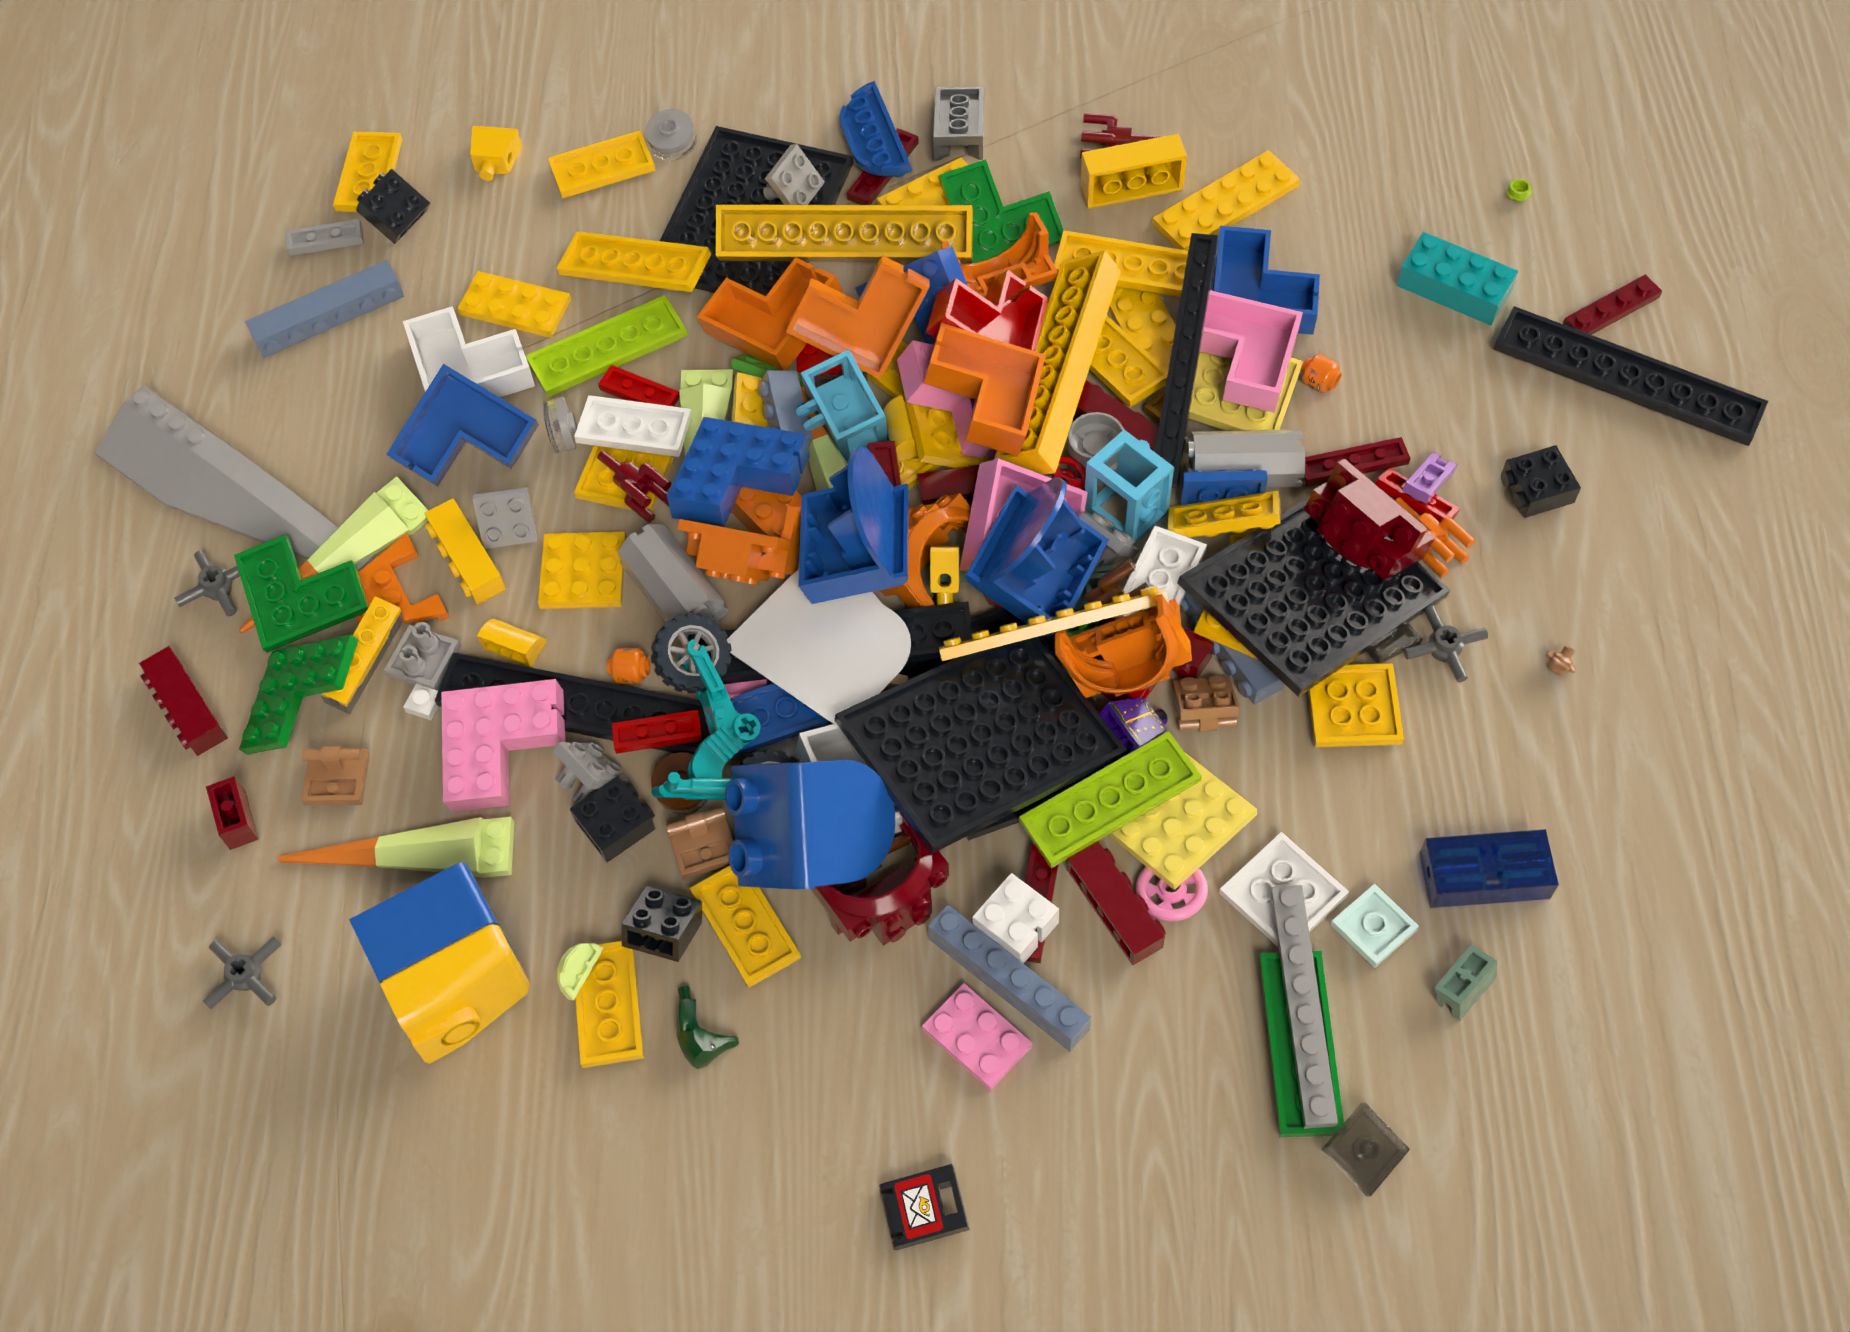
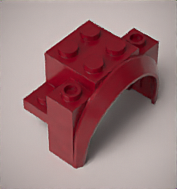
(1357, 517)
(893, 902)

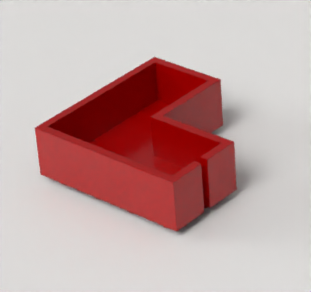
(994, 316)

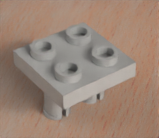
(793, 179)
(505, 518)
(1119, 542)
(421, 656)
(587, 764)

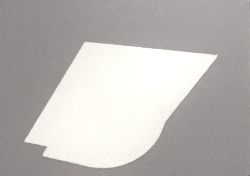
(826, 650)

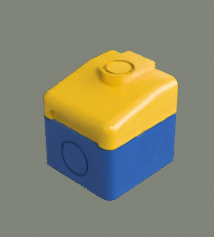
(441, 960)

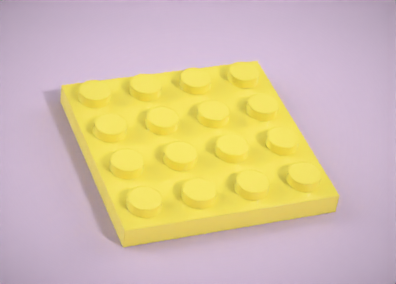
(1212, 410)
(1186, 829)

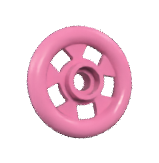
(1164, 910)

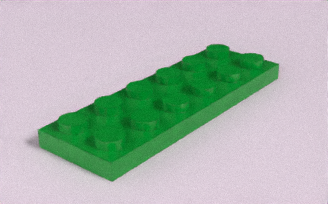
(1281, 1049)

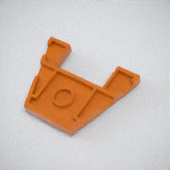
(380, 581)

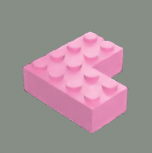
(1257, 340)
(913, 368)
(992, 490)
(484, 727)

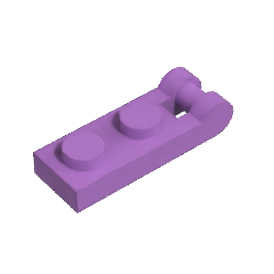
(1429, 478)

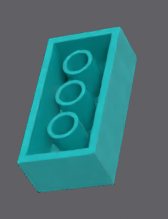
(1457, 278)

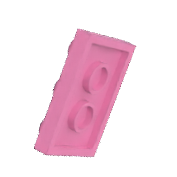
(977, 1036)

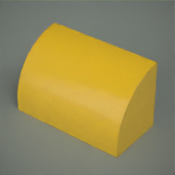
(900, 428)
(511, 642)

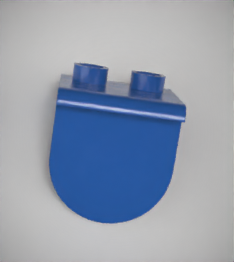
(854, 533)
(1036, 554)
(808, 823)

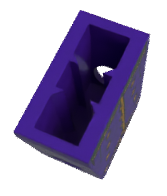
(1134, 722)

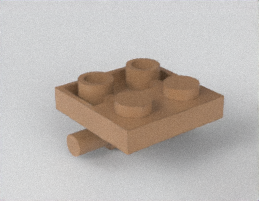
(1206, 703)
(335, 775)
(701, 842)

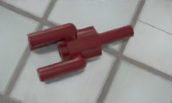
(1112, 136)
(637, 484)

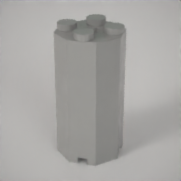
(1249, 449)
(669, 576)

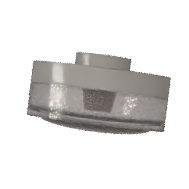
(671, 134)
(560, 424)

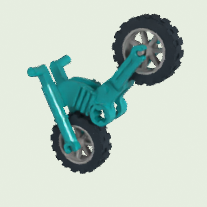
(704, 677)

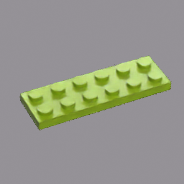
(606, 344)
(1110, 799)

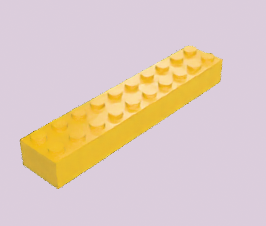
(841, 232)
(1069, 342)

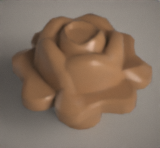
(1561, 661)

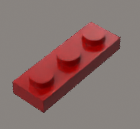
(636, 388)
(1393, 483)
(656, 731)

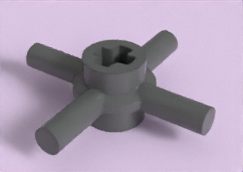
(212, 583)
(1446, 643)
(246, 981)

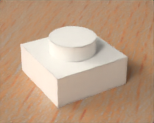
(421, 702)

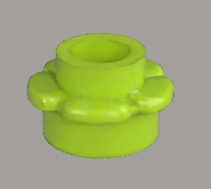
(1519, 190)

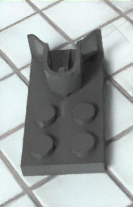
(958, 120)

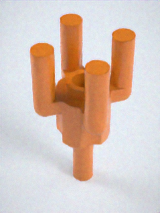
(1442, 544)

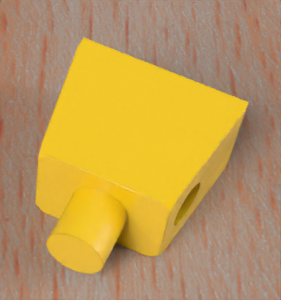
(494, 150)
(944, 560)

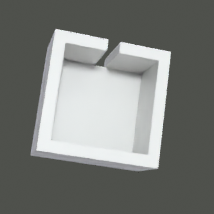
(1013, 916)

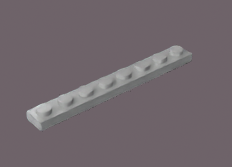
(1303, 1008)

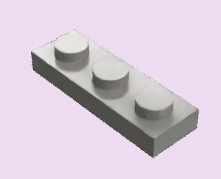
(324, 237)

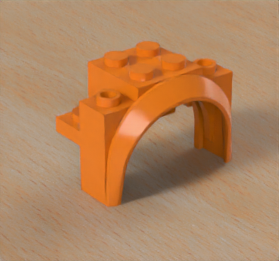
(1025, 259)
(925, 529)
(738, 553)
(1135, 650)

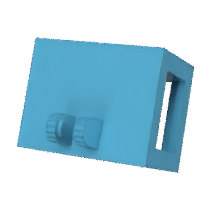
(843, 406)
(1140, 479)

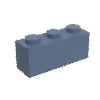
(781, 398)

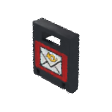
(918, 1210)

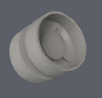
(1091, 434)

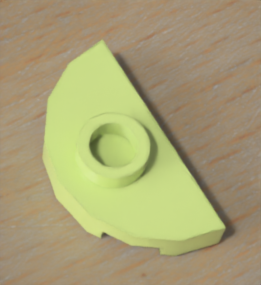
(575, 967)

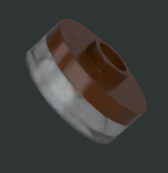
(675, 763)

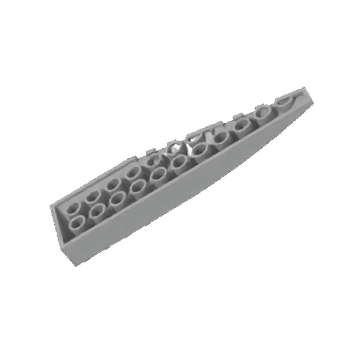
(207, 477)

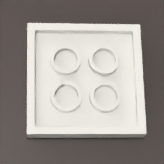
(1282, 865)

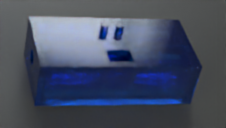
(1488, 868)

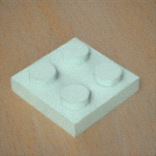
(1374, 925)

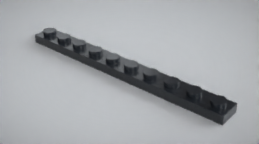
(1186, 350)

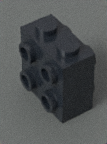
(392, 205)
(1540, 481)
(613, 818)
(662, 923)

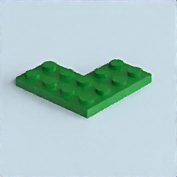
(996, 226)
(291, 607)
(287, 679)

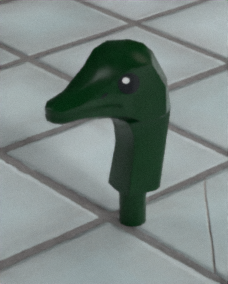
(698, 1044)

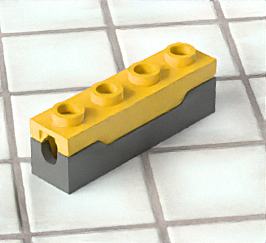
(374, 638)

